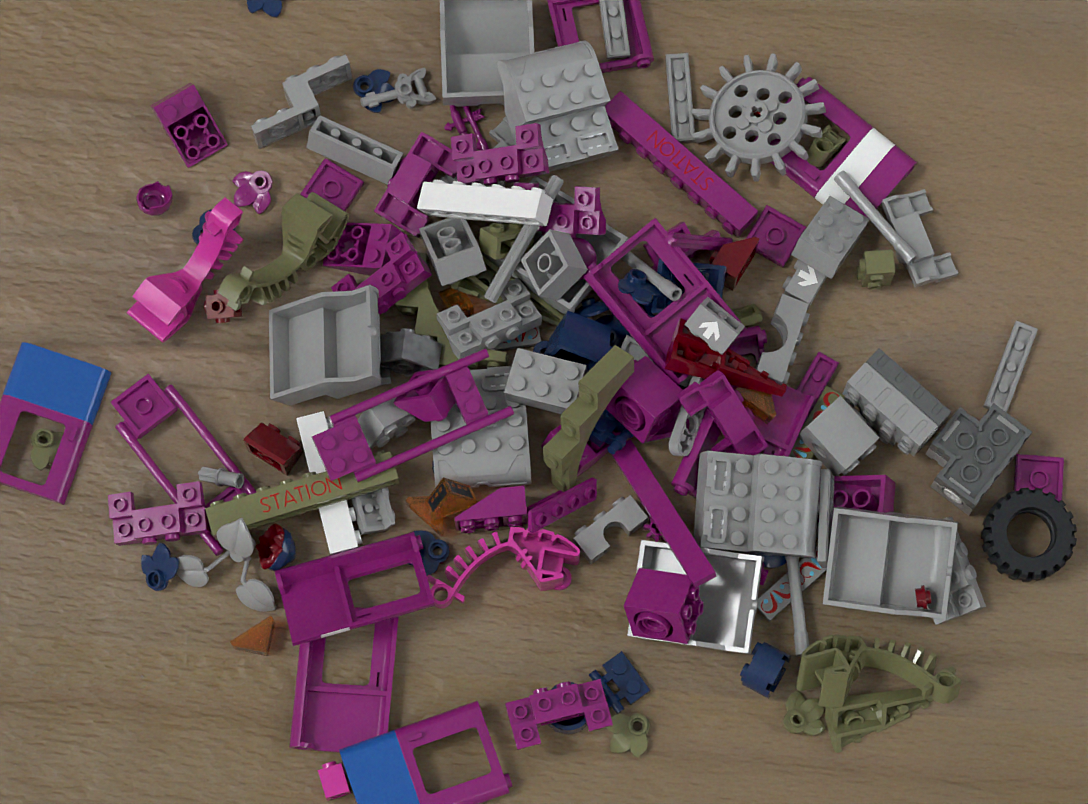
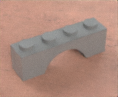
(787, 319)

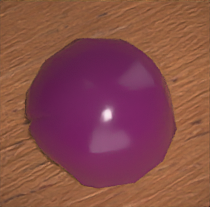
(154, 198)

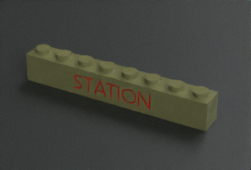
(296, 497)

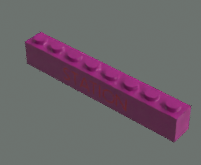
(680, 165)

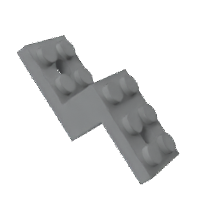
(300, 95)

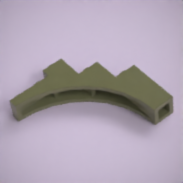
(422, 303)
(579, 419)

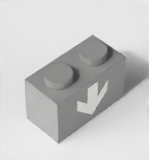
(804, 283)
(714, 325)

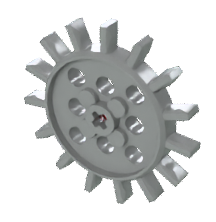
(769, 111)

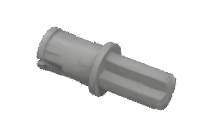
(221, 477)

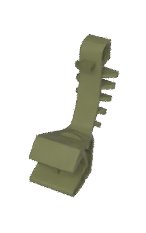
(309, 235)
(839, 659)

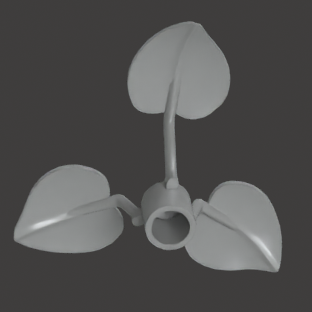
(239, 545)

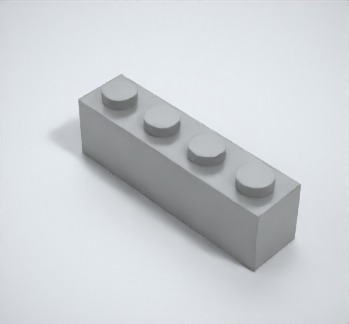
(354, 150)

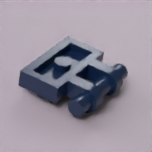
(604, 431)
(625, 678)

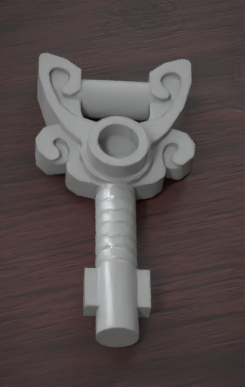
(403, 92)

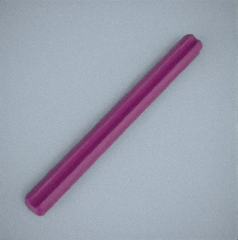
(696, 241)

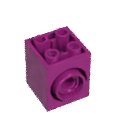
(645, 400)
(663, 606)

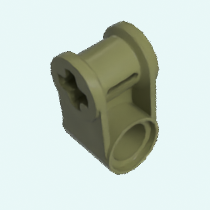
(825, 147)

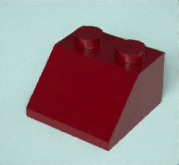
(736, 258)
(273, 447)

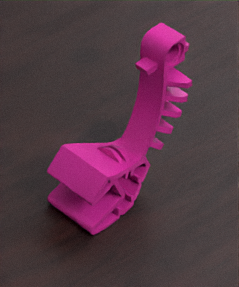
(170, 298)
(539, 552)

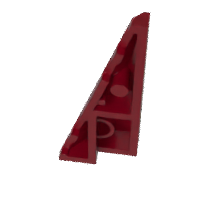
(694, 357)

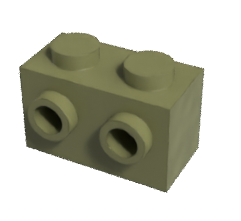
(499, 238)
(876, 269)

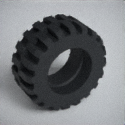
(1051, 512)

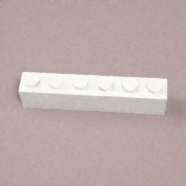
(485, 203)
(337, 517)

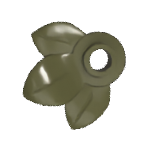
(44, 453)
(806, 712)
(626, 737)

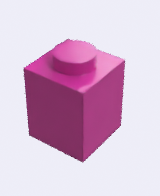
(333, 780)

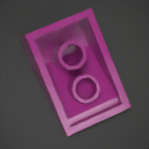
(864, 493)

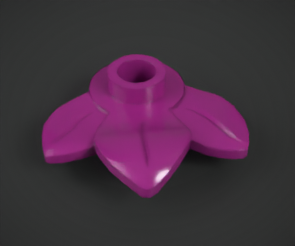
(250, 192)

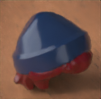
(276, 548)

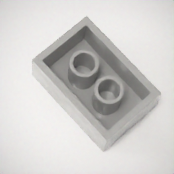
(830, 237)
(452, 250)
(543, 381)

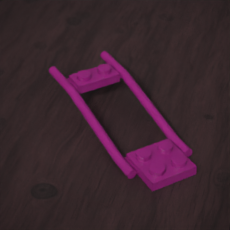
(146, 407)
(346, 448)

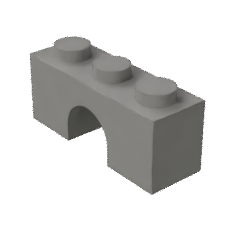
(625, 515)

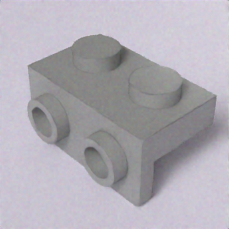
(374, 512)

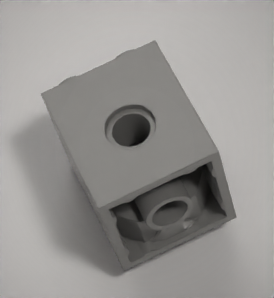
(839, 437)

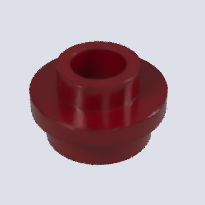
(922, 597)

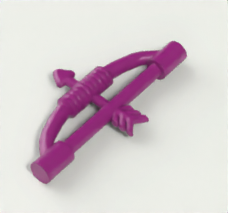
(461, 128)

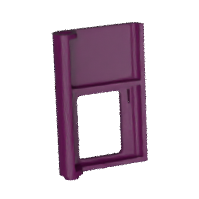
(778, 433)

